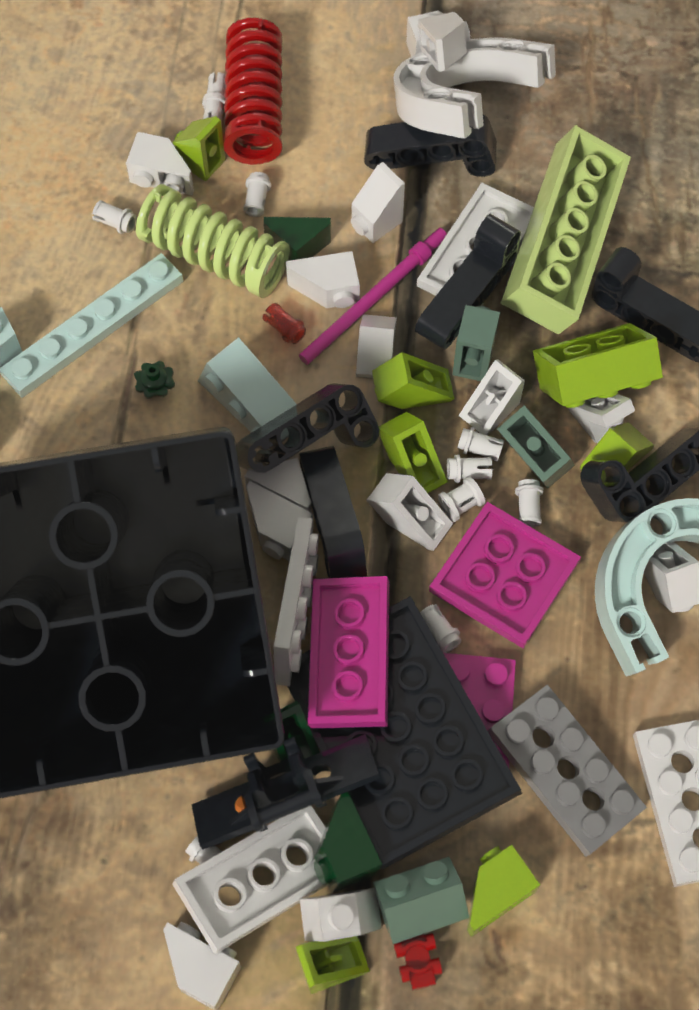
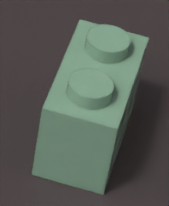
(475, 342)
(536, 446)
(421, 900)

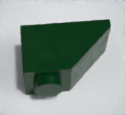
(345, 849)

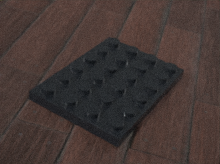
(431, 757)

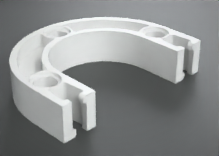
(432, 106)

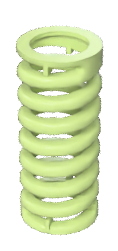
(197, 227)

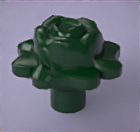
(154, 379)

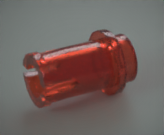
(290, 328)

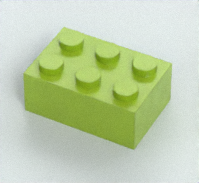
(598, 365)

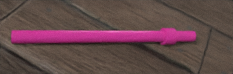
(417, 256)

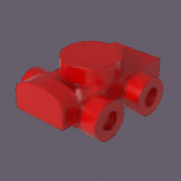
(419, 967)

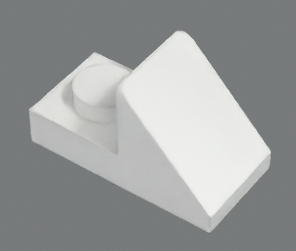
(601, 414)

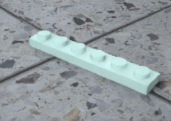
(91, 325)

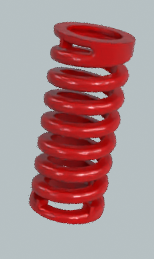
(259, 76)

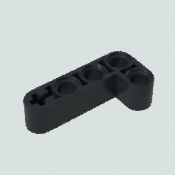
(407, 146)
(472, 283)
(645, 305)
(302, 433)
(632, 485)
(333, 513)

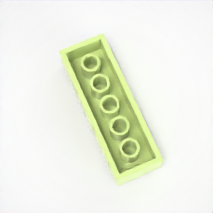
(566, 231)

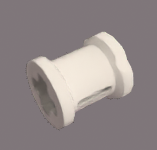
(461, 499)

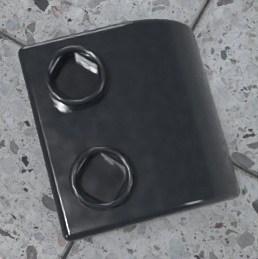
(129, 614)

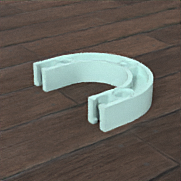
(621, 574)

